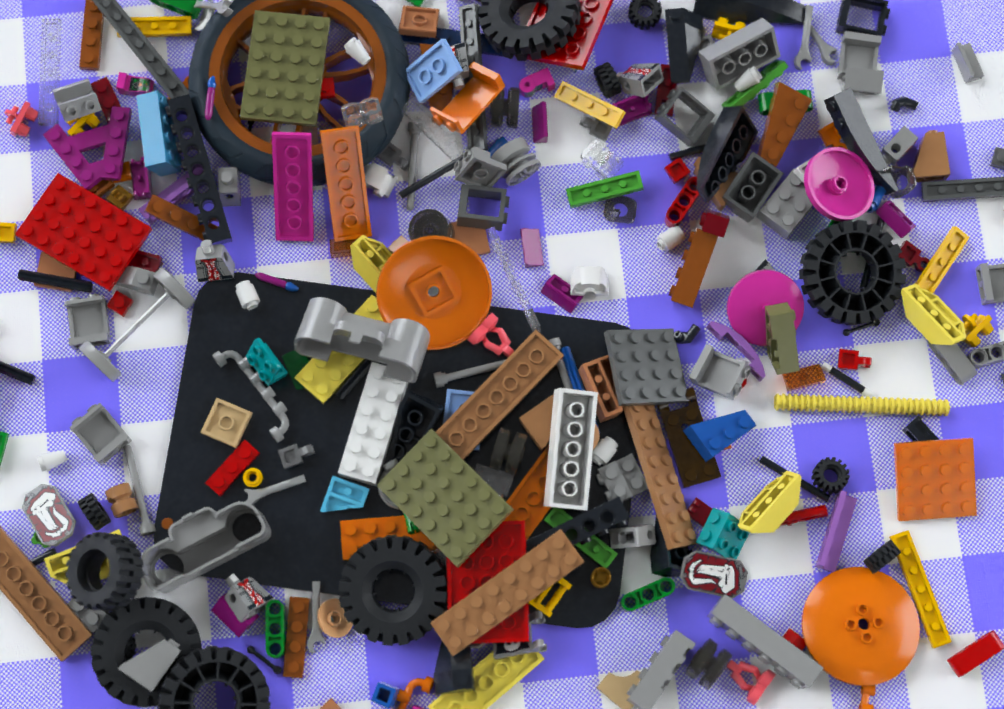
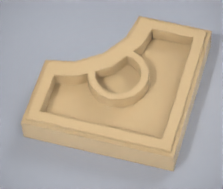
(617, 687)

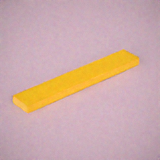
(921, 590)

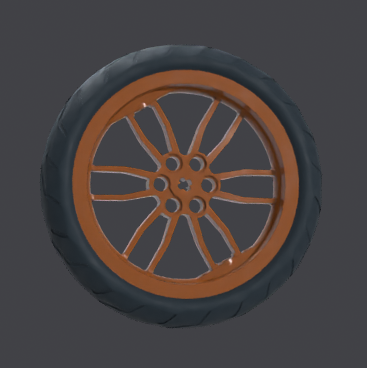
(225, 35)

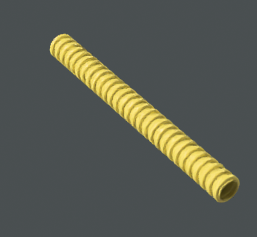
(862, 404)

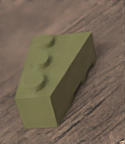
(781, 338)

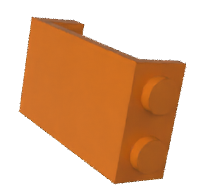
(470, 100)

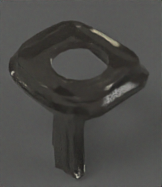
(897, 171)
(612, 215)

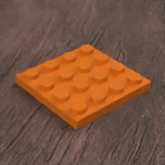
(935, 479)

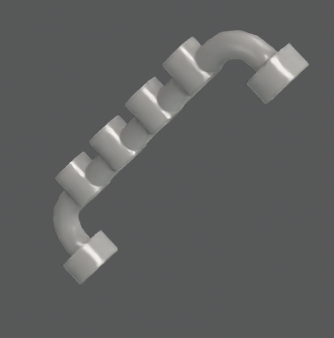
(266, 393)

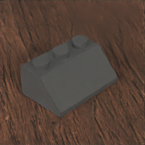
(751, 187)

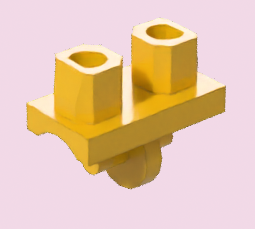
(723, 29)
(89, 119)
(974, 325)

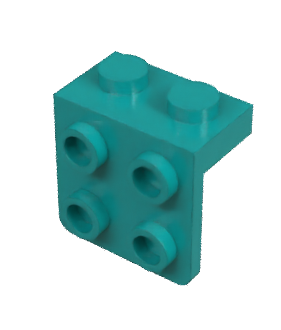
(265, 362)
(722, 534)

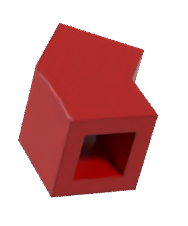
(794, 639)

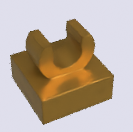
(120, 197)

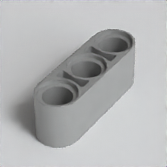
(986, 356)
(955, 362)

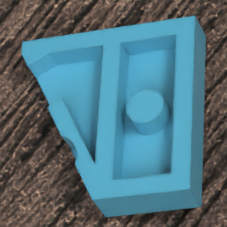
(344, 495)

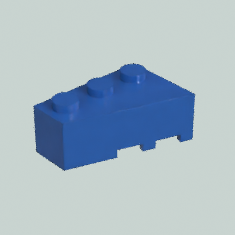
(718, 433)

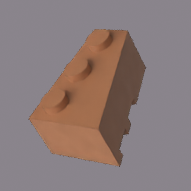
(598, 378)

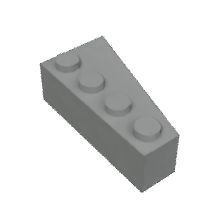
(660, 671)

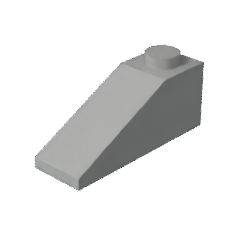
(138, 280)

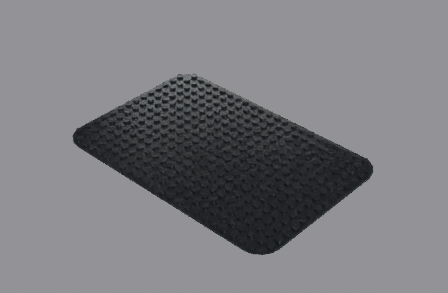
(303, 539)

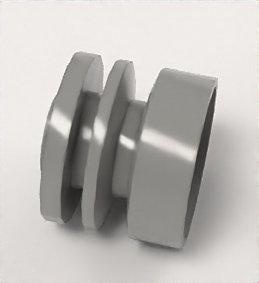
(518, 161)

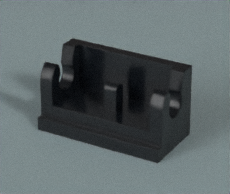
(918, 431)

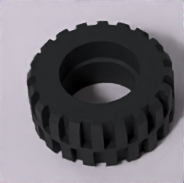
(85, 569)

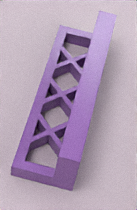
(174, 193)
(836, 532)

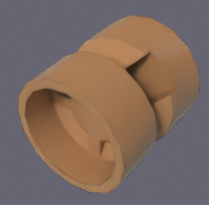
(121, 499)

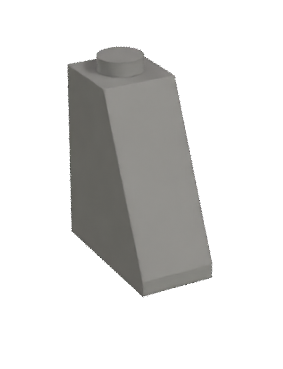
(152, 663)

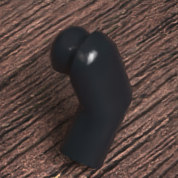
(903, 101)
(686, 337)

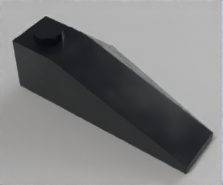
(683, 39)
(414, 419)
(664, 561)
(455, 672)

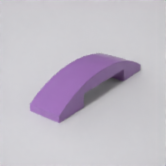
(721, 331)

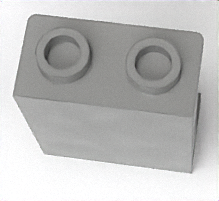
(858, 51)
(76, 100)
(990, 283)
(88, 321)
(719, 373)
(100, 433)

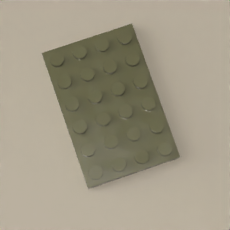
(285, 68)
(445, 497)

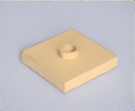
(226, 423)

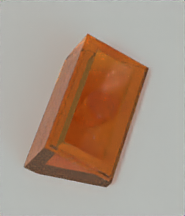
(341, 248)
(805, 377)

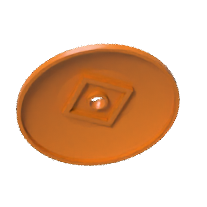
(454, 270)
(839, 643)

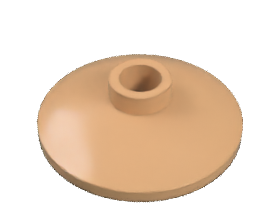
(340, 626)

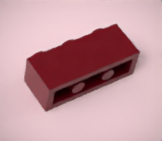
(714, 222)

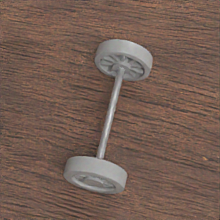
(172, 288)

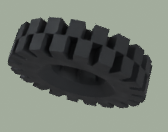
(517, 40)
(821, 276)
(359, 597)
(117, 629)
(213, 665)

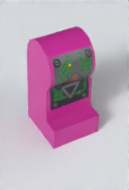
(536, 82)
(133, 85)

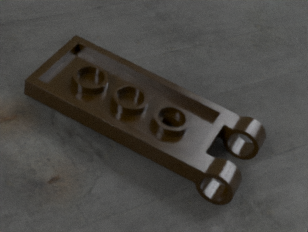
(690, 464)

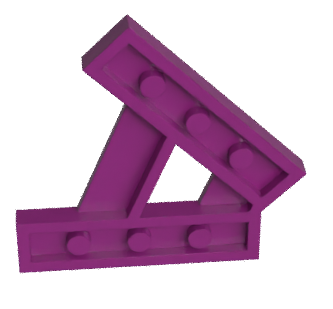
(112, 135)

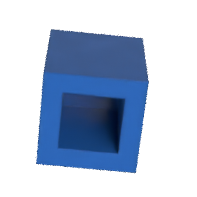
(385, 694)

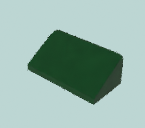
(295, 363)

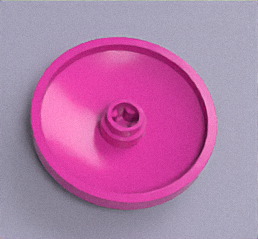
(839, 184)
(752, 294)

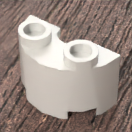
(379, 180)
(589, 280)

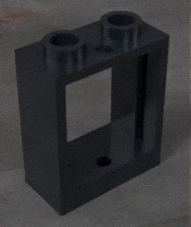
(876, 5)

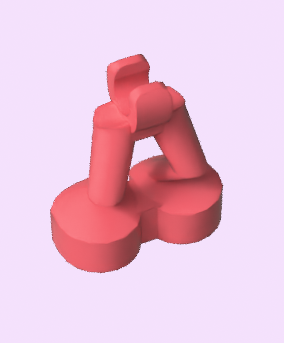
(487, 326)
(763, 679)

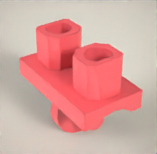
(18, 126)

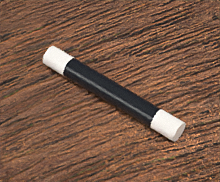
(846, 379)

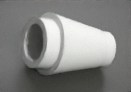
(357, 51)
(748, 79)
(51, 460)

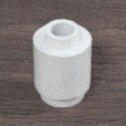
(670, 238)
(247, 295)
(604, 451)

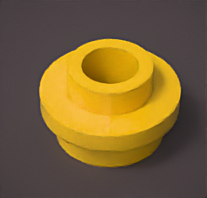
(252, 471)

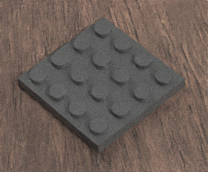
(646, 367)

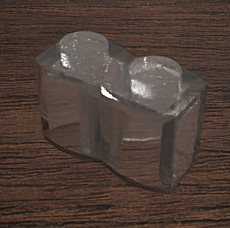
(362, 113)
(601, 159)

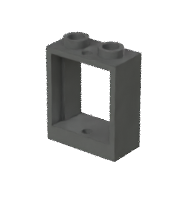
(699, 127)
(482, 221)

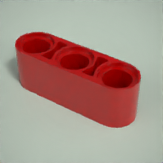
(678, 209)
(976, 653)

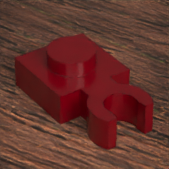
(911, 256)

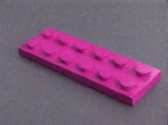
(293, 186)

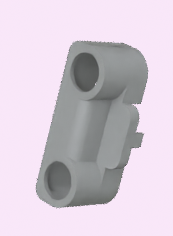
(330, 327)
(202, 543)

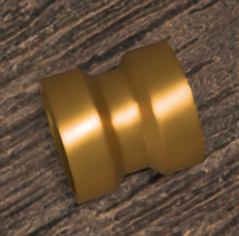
(600, 574)

